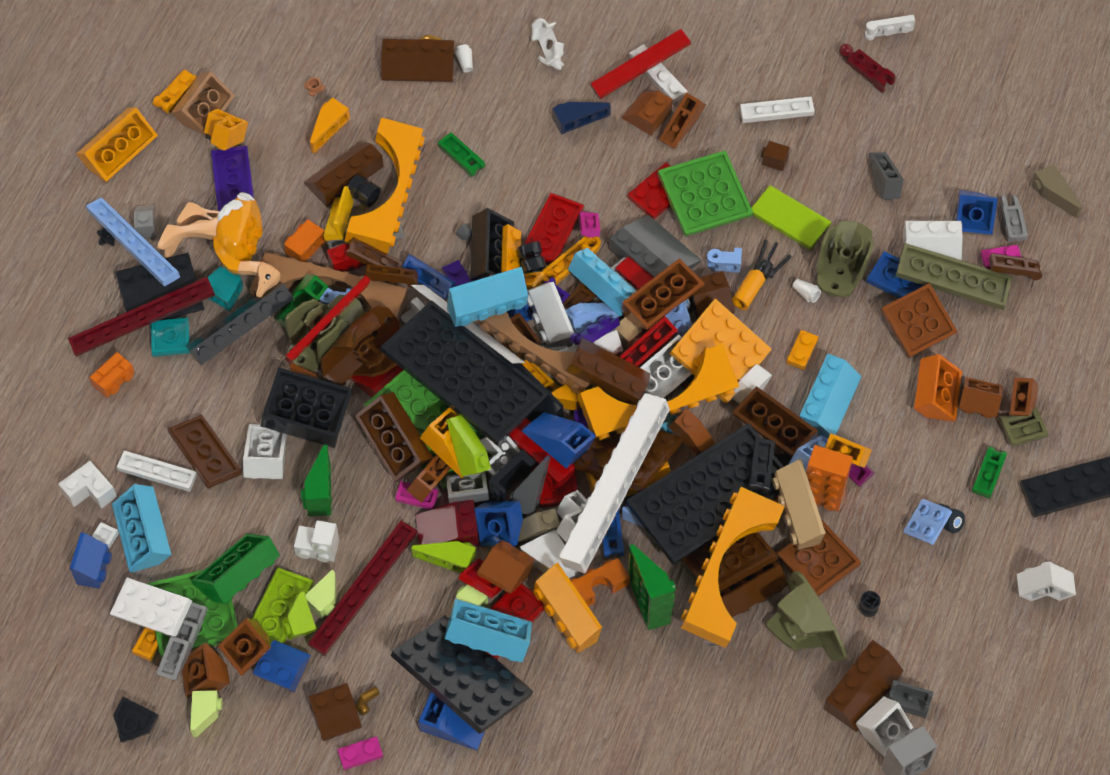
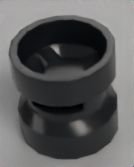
(868, 608)

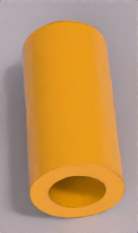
(748, 289)

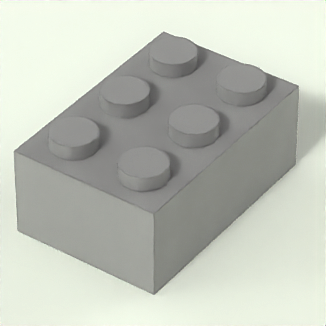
(910, 754)

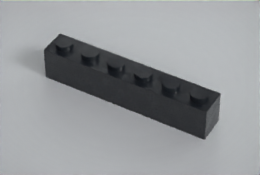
(239, 323)

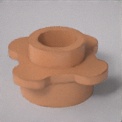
(314, 82)

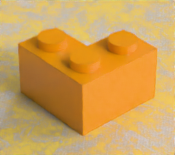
(225, 129)
(842, 445)

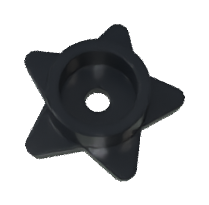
(104, 239)

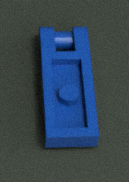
(613, 535)

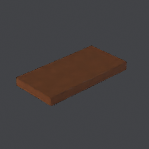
(204, 451)

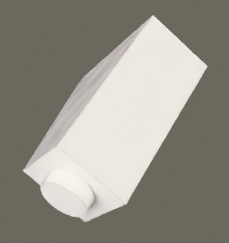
(546, 552)

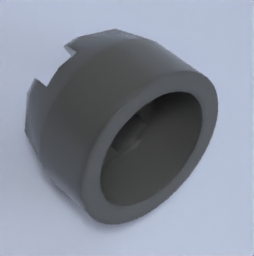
(464, 232)

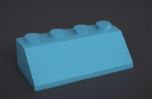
(600, 279)
(487, 297)
(830, 395)
(141, 528)
(488, 631)

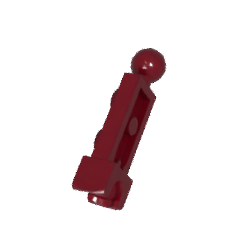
(867, 67)

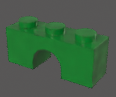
(309, 288)

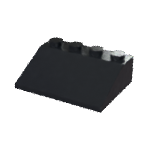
(141, 287)
(306, 407)

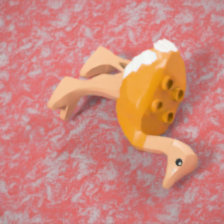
(234, 237)

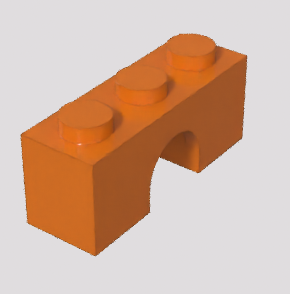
(609, 574)

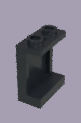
(518, 467)

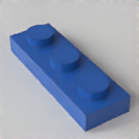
(429, 277)

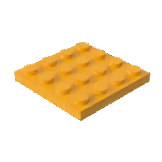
(716, 327)

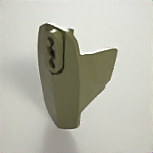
(846, 252)
(306, 316)
(804, 620)

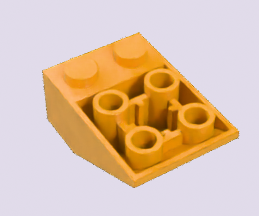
(439, 440)

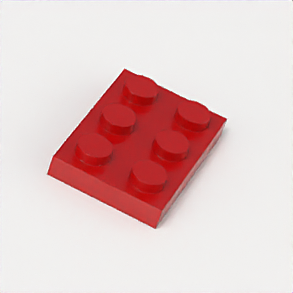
(651, 195)

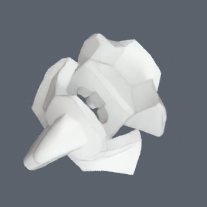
(543, 32)

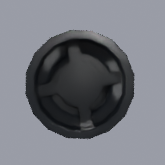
(364, 190)
(534, 263)

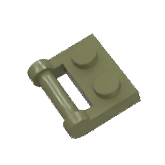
(1024, 431)

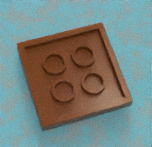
(918, 320)
(821, 564)

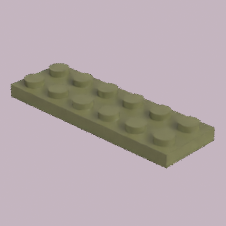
(954, 276)

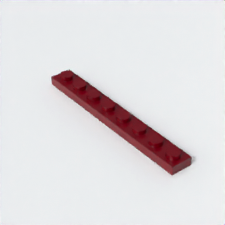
(141, 316)
(362, 588)

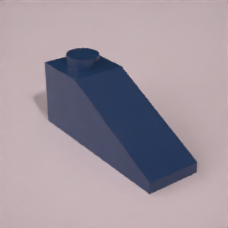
(578, 114)

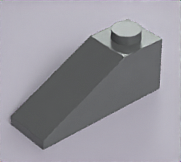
(886, 176)
(530, 490)

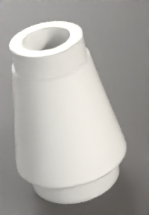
(464, 57)
(807, 290)

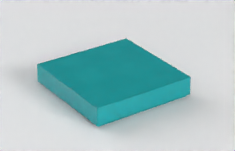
(170, 337)

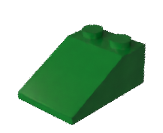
(317, 491)

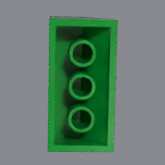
(236, 568)

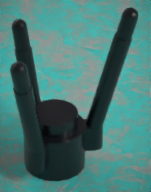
(766, 266)

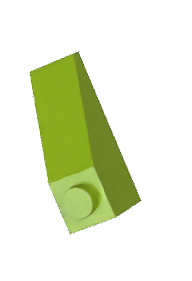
(468, 448)
(449, 555)

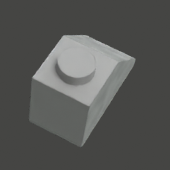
(145, 221)

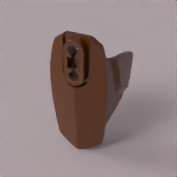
(358, 350)

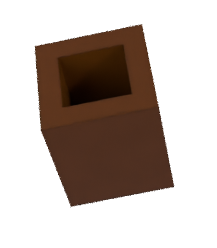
(775, 155)

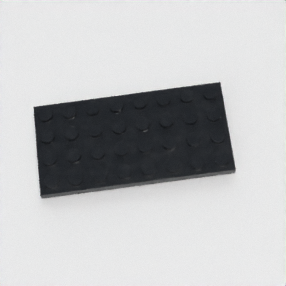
(464, 373)
(689, 503)

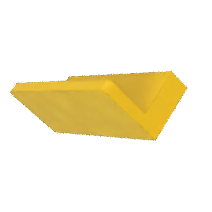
(339, 216)

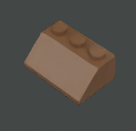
(202, 97)

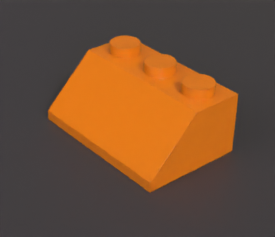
(938, 388)

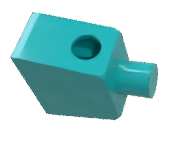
(226, 288)

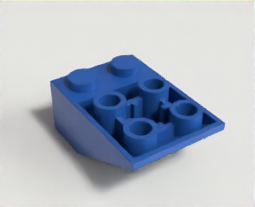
(560, 437)
(444, 723)

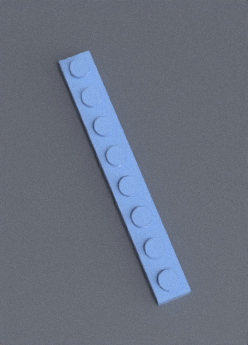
(133, 241)

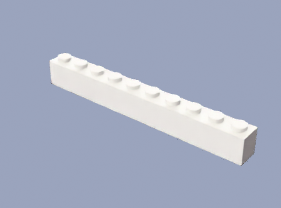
(614, 483)

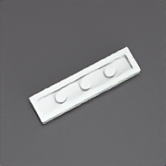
(662, 78)
(777, 109)
(157, 471)

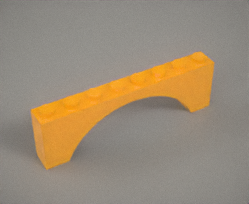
(402, 146)
(712, 379)
(707, 613)

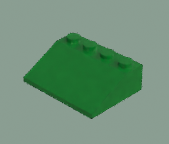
(651, 589)

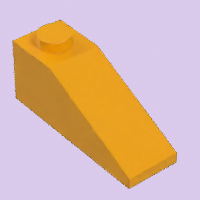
(329, 121)

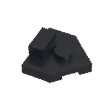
(133, 720)

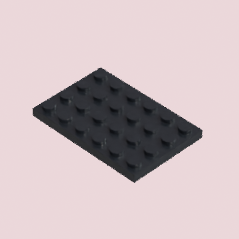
(462, 677)

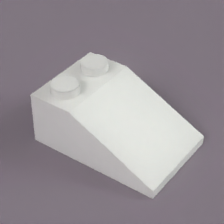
(264, 453)

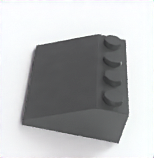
(650, 246)

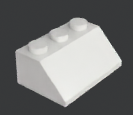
(935, 236)
(549, 313)

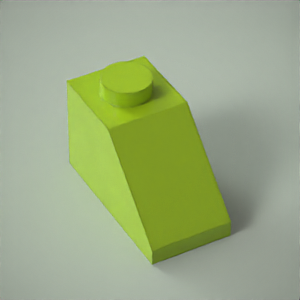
(298, 619)

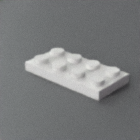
(151, 607)

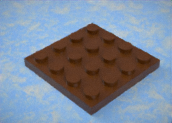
(600, 454)
(738, 562)

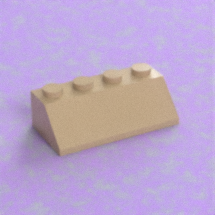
(799, 505)

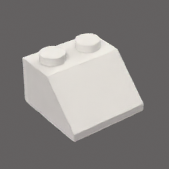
(883, 724)

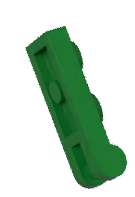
(461, 154)
(989, 473)

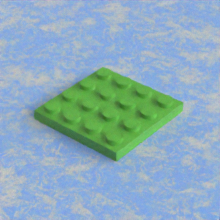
(705, 193)
(219, 618)

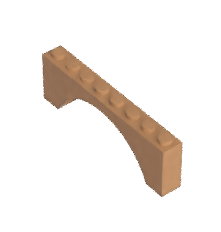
(375, 294)
(548, 360)

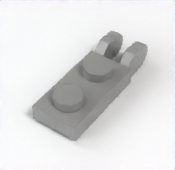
(1013, 219)

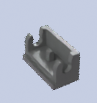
(911, 698)

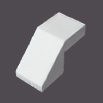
(755, 377)

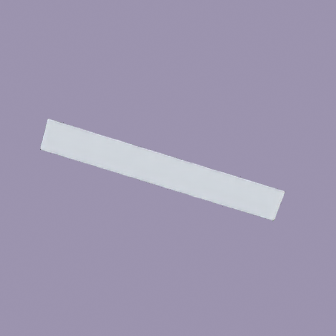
(472, 326)

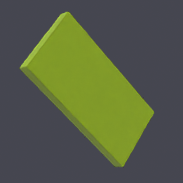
(790, 217)
(277, 601)

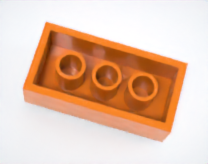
(828, 476)

